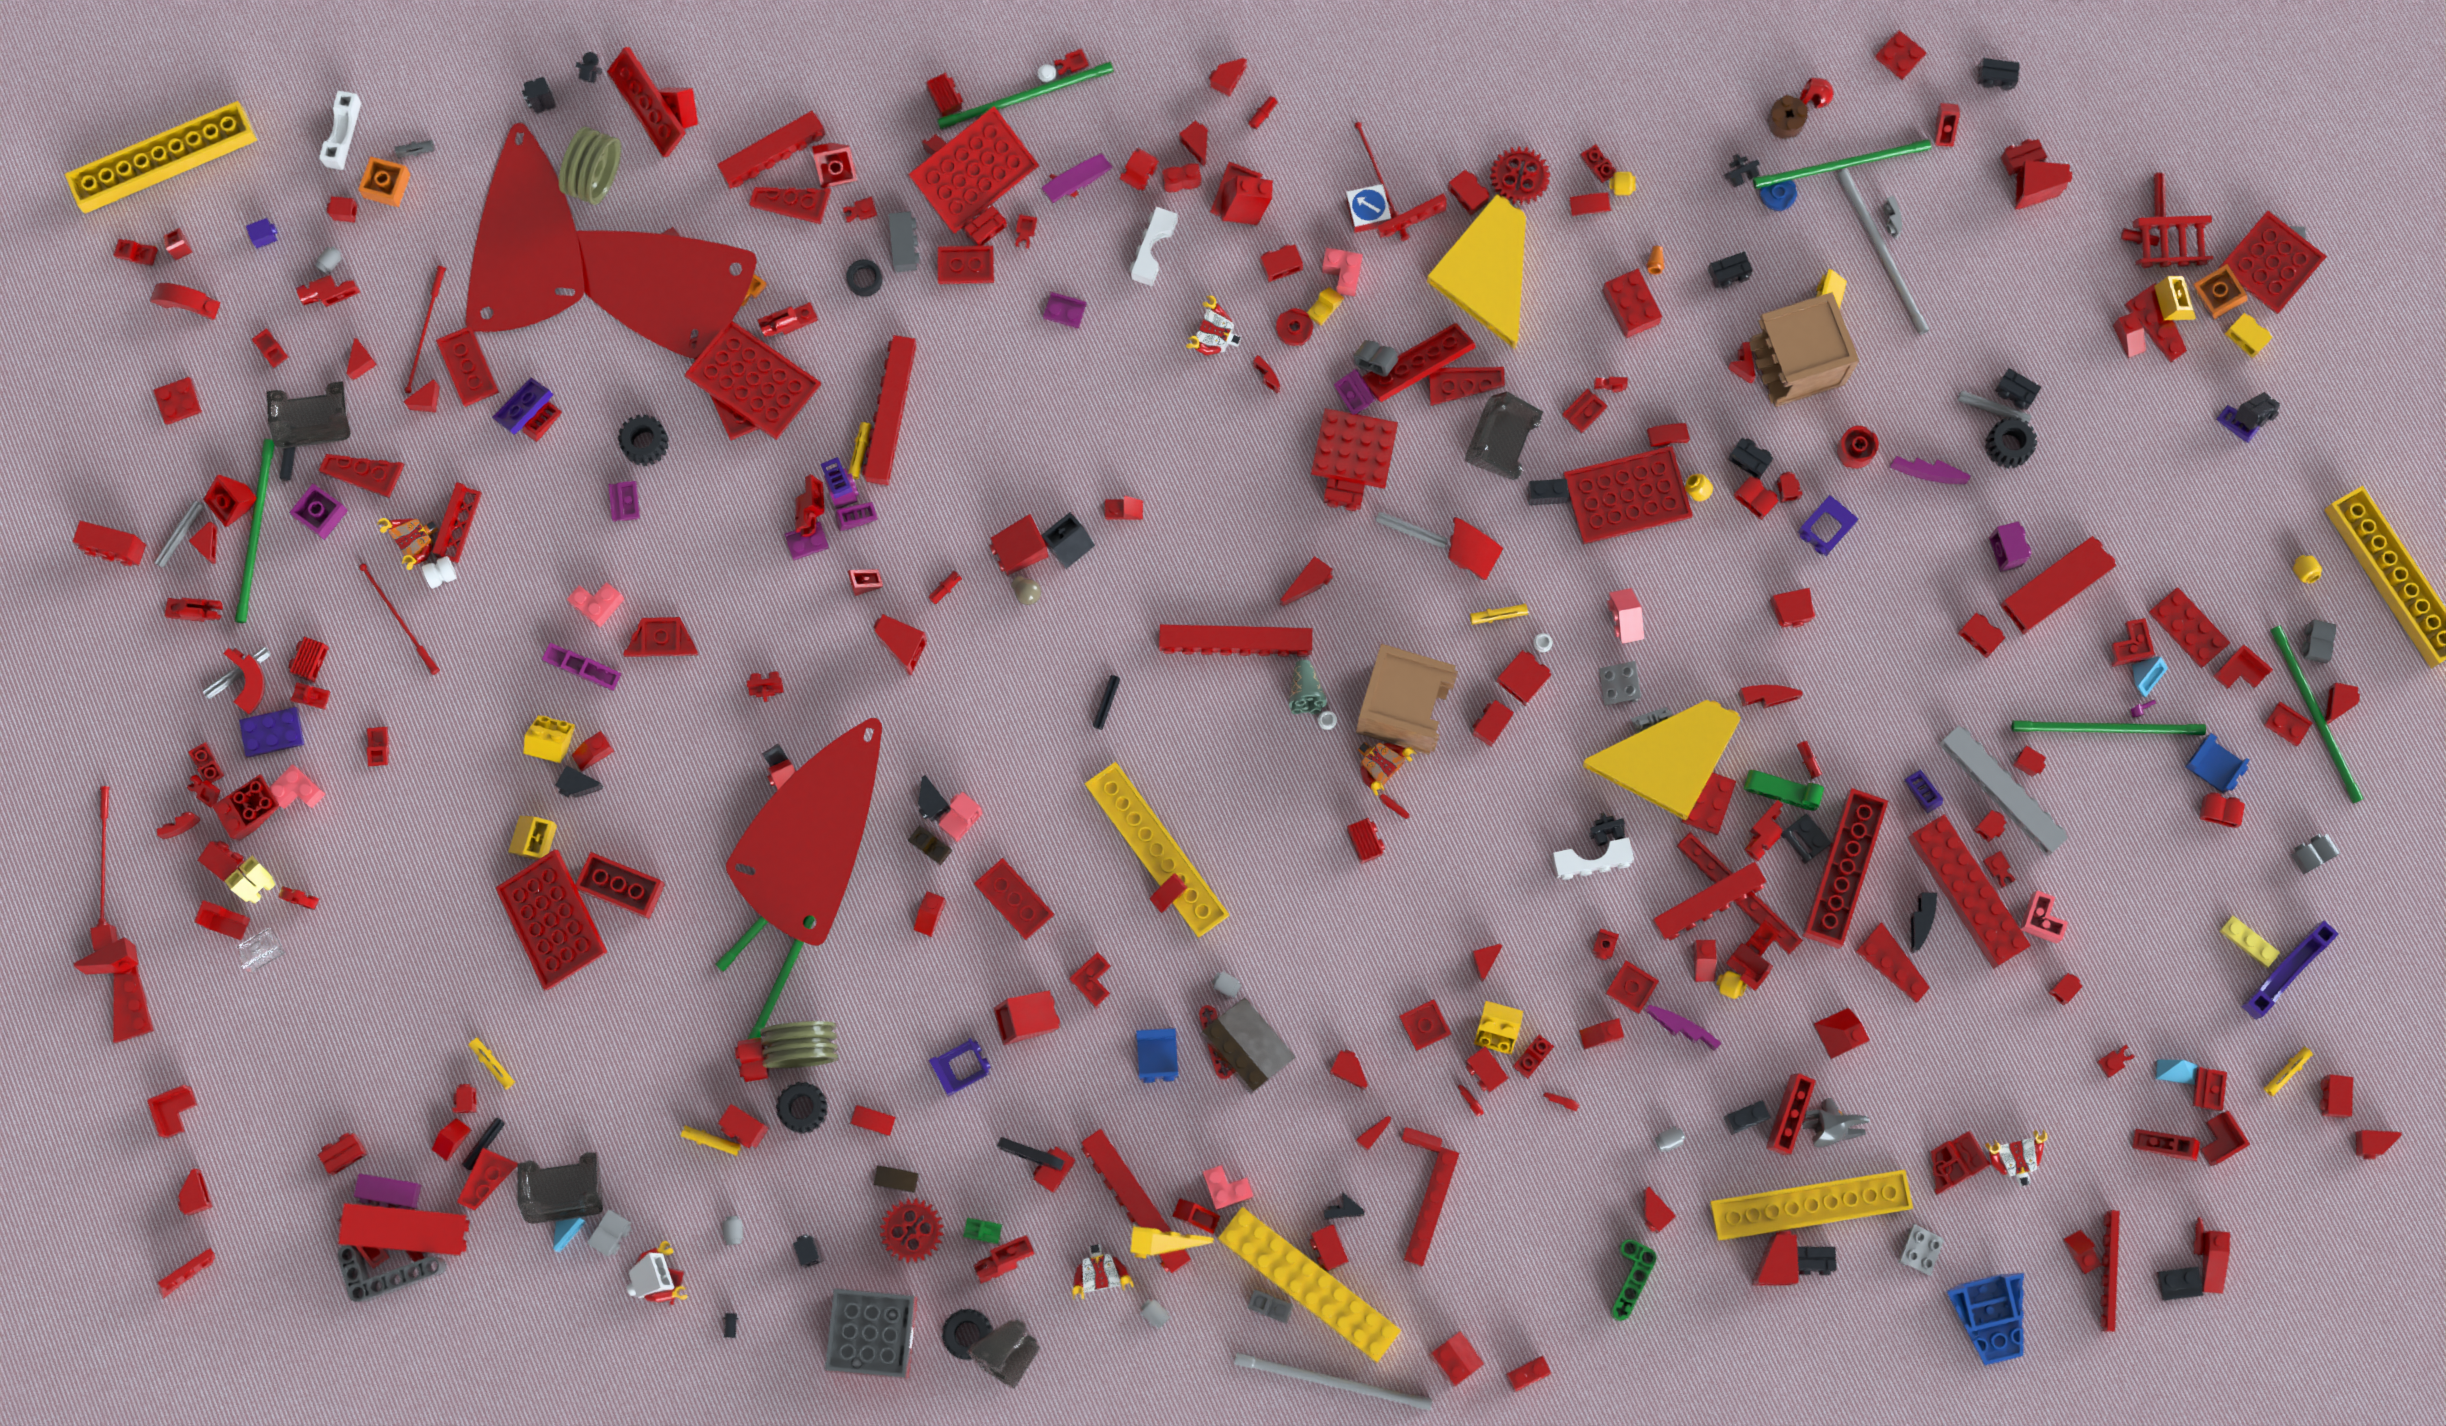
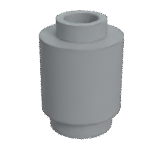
(328, 260)
(1226, 984)
(1670, 1139)
(732, 1230)
(1154, 1313)

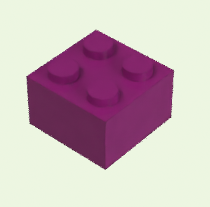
(318, 511)
(2010, 546)

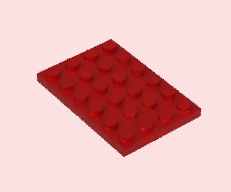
(973, 169)
(753, 380)
(1627, 495)
(551, 920)

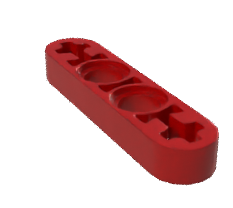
(1217, 1067)

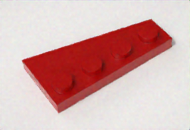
(792, 202)
(1424, 211)
(2161, 331)
(1457, 383)
(367, 474)
(1891, 961)
(130, 1007)

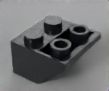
(1068, 540)

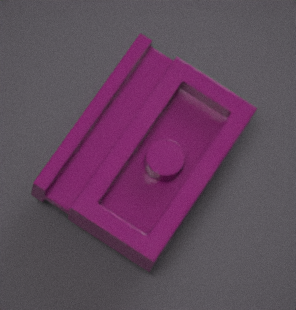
(1065, 310)
(1354, 392)
(624, 501)
(805, 546)

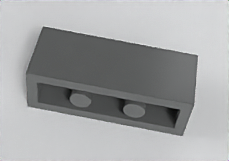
(903, 241)

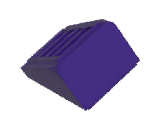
(2240, 432)
(843, 490)
(1928, 807)

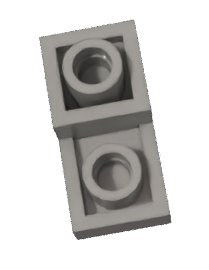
(1894, 223)

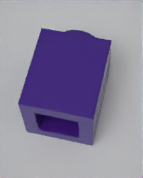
(262, 233)

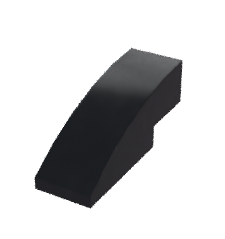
(1922, 920)

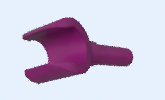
(2137, 711)

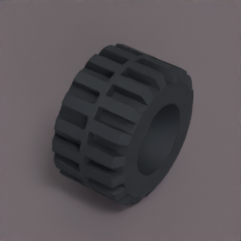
(636, 427)
(2021, 432)
(790, 1095)
(952, 1324)

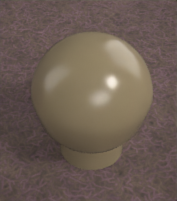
(1026, 590)

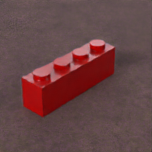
(1790, 1114)

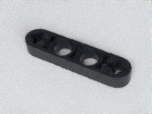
(1030, 1154)

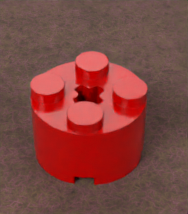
(1139, 168)
(1862, 438)

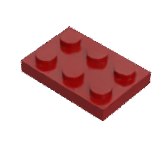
(965, 264)
(1711, 804)

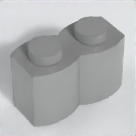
(609, 1233)

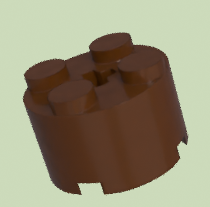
(1795, 111)

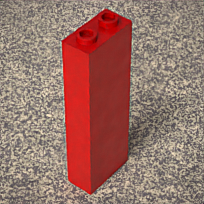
(2058, 584)
(403, 1229)

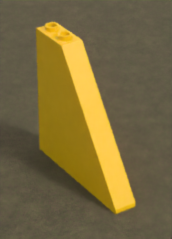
(1486, 269)
(1670, 759)

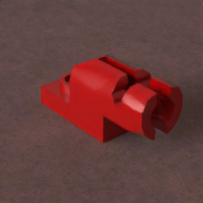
(326, 291)
(787, 320)
(809, 506)
(193, 609)
(1765, 833)
(1003, 1259)

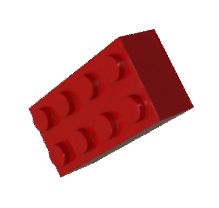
(619, 885)

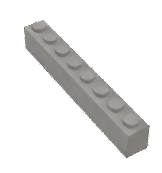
(2003, 790)

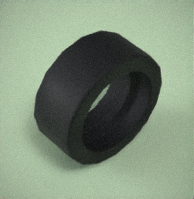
(864, 264)

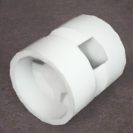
(441, 571)

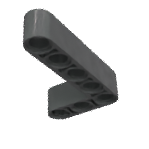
(387, 1279)

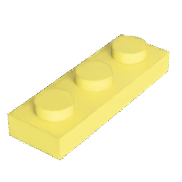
(2249, 941)

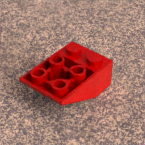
(246, 808)

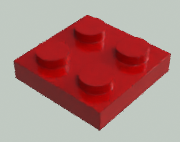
(1900, 55)
(177, 400)
(1632, 987)
(1425, 1025)

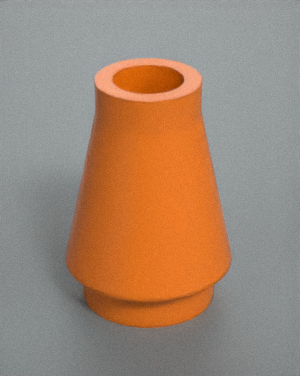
(1656, 261)

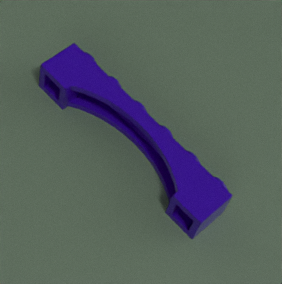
(2298, 959)

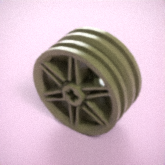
(590, 165)
(799, 1044)

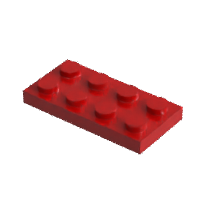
(467, 366)
(2189, 627)
(1014, 899)

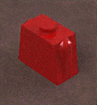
(1793, 608)

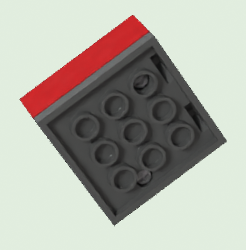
(871, 1333)

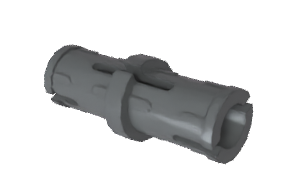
(417, 148)

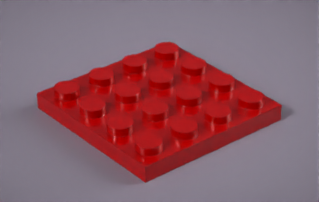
(2273, 262)
(1354, 448)

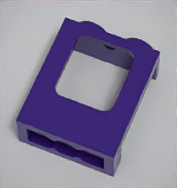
(1839, 513)
(947, 1076)

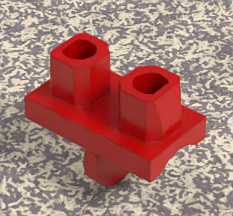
(765, 687)
(310, 696)

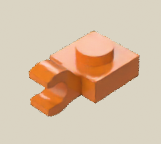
(756, 287)

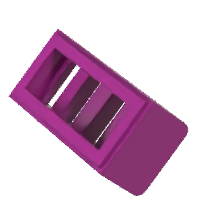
(853, 510)

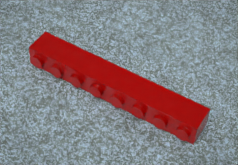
(890, 410)
(1235, 639)
(1130, 1194)

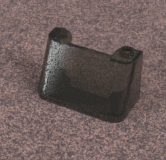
(314, 418)
(1502, 435)
(559, 1190)
(1005, 1352)

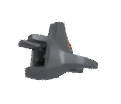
(1832, 1124)

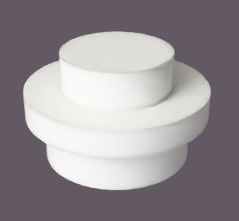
(1047, 73)
(1542, 642)
(1327, 720)

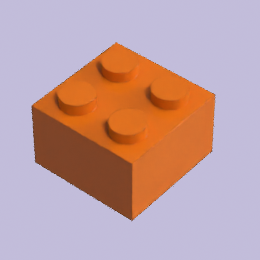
(384, 181)
(2220, 291)

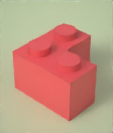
(1346, 266)
(596, 607)
(1627, 614)
(293, 784)
(961, 817)
(2039, 921)
(1225, 1194)

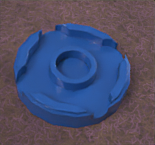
(1779, 195)

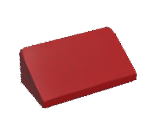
(1421, 1139)

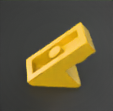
(1325, 305)

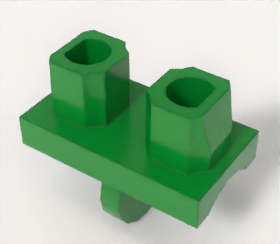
(982, 1230)

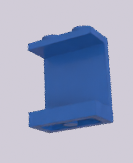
(2217, 765)
(1157, 1055)

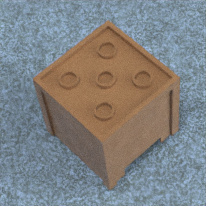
(1804, 350)
(1403, 699)

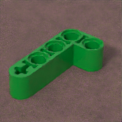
(1785, 791)
(1630, 1282)

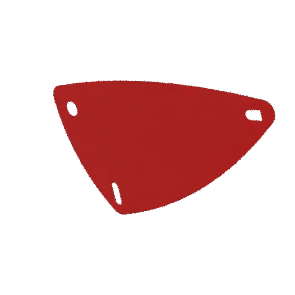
(523, 243)
(665, 284)
(810, 837)

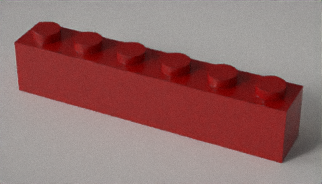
(771, 149)
(1709, 901)

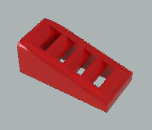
(545, 425)
(1369, 1137)

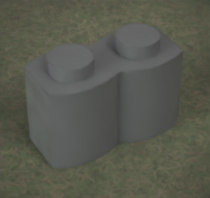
(1375, 358)
(2319, 641)
(2315, 853)

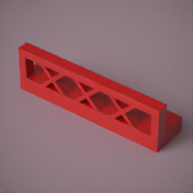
(450, 519)

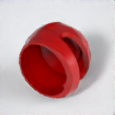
(1819, 91)

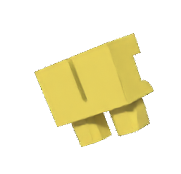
(247, 888)

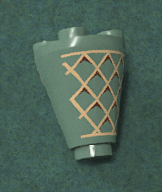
(1306, 690)

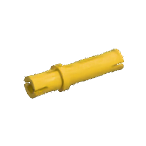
(861, 443)
(1498, 614)
(476, 1045)
(2272, 1087)
(702, 1137)

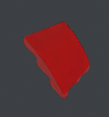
(1473, 549)
(1957, 1161)

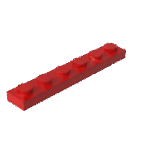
(1431, 1206)
(2109, 1278)

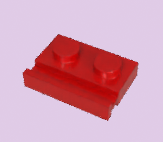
(1584, 410)
(2288, 724)
(2209, 1089)

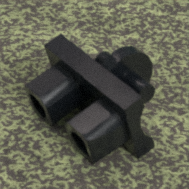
(589, 68)
(1735, 175)
(1606, 826)

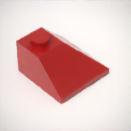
(834, 164)
(229, 499)
(1841, 1032)

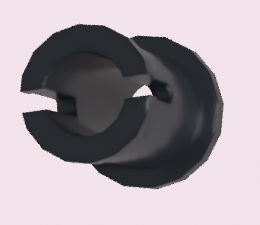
(730, 1325)

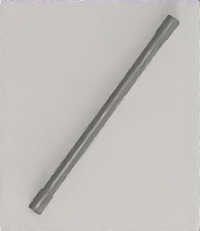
(1917, 317)
(1413, 1400)

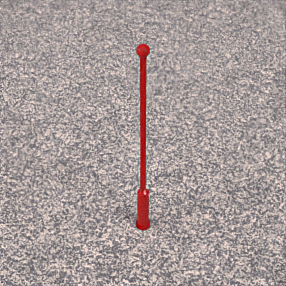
(1403, 234)
(434, 293)
(420, 649)
(104, 802)

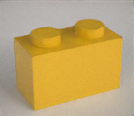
(2248, 335)

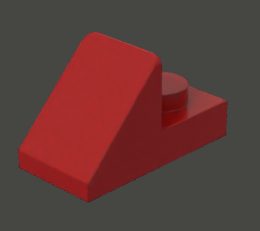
(1745, 367)
(1124, 509)
(2082, 1251)

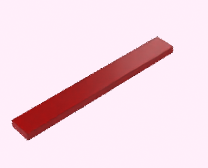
(1752, 906)

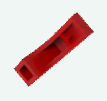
(183, 297)
(254, 680)

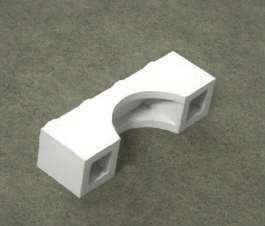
(345, 116)
(1161, 225)
(1568, 863)

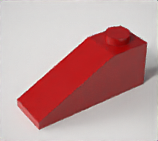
(1309, 581)
(111, 959)
(2166, 1144)
(2215, 1261)

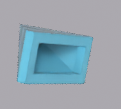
(2148, 674)
(2176, 1071)
(565, 1231)

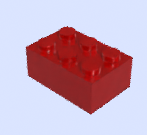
(1632, 303)
(109, 544)

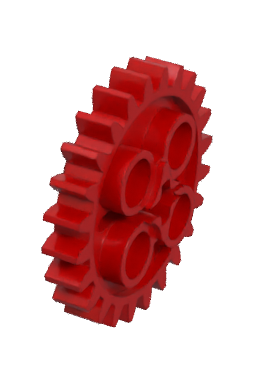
(1536, 179)
(926, 1241)

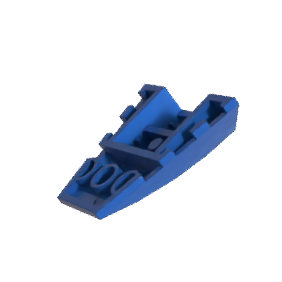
(1992, 1315)

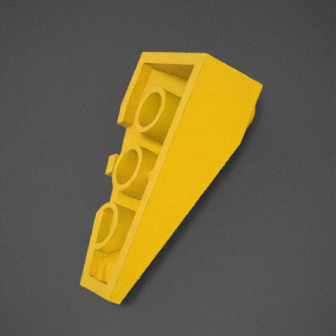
(1154, 1242)

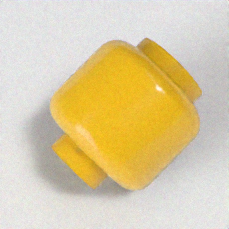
(1623, 183)
(1698, 487)
(2307, 569)
(1731, 985)

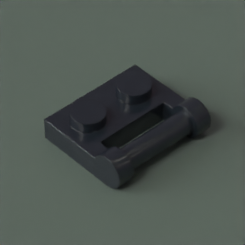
(1811, 836)

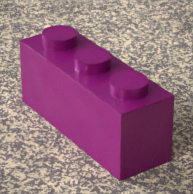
(847, 499)
(387, 1191)

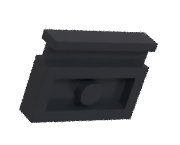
(2180, 1283)

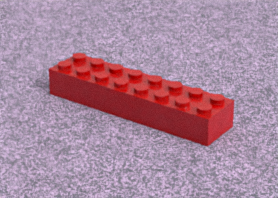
(1845, 868)
(1969, 891)

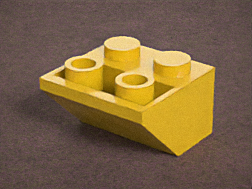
(1831, 283)
(2174, 299)
(548, 738)
(532, 837)
(1498, 1027)

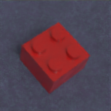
(740, 1124)

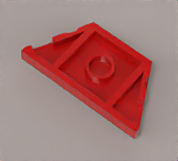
(661, 638)

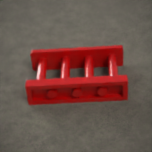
(2163, 224)

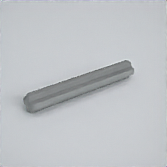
(1992, 406)
(1411, 529)
(178, 534)
(233, 675)

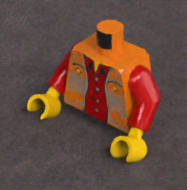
(411, 538)
(1382, 763)

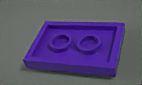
(522, 406)
(271, 732)

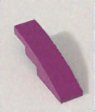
(1076, 177)
(1937, 472)
(581, 666)
(1674, 1023)

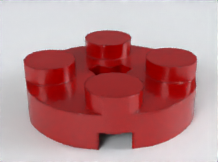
(1297, 337)
(298, 897)

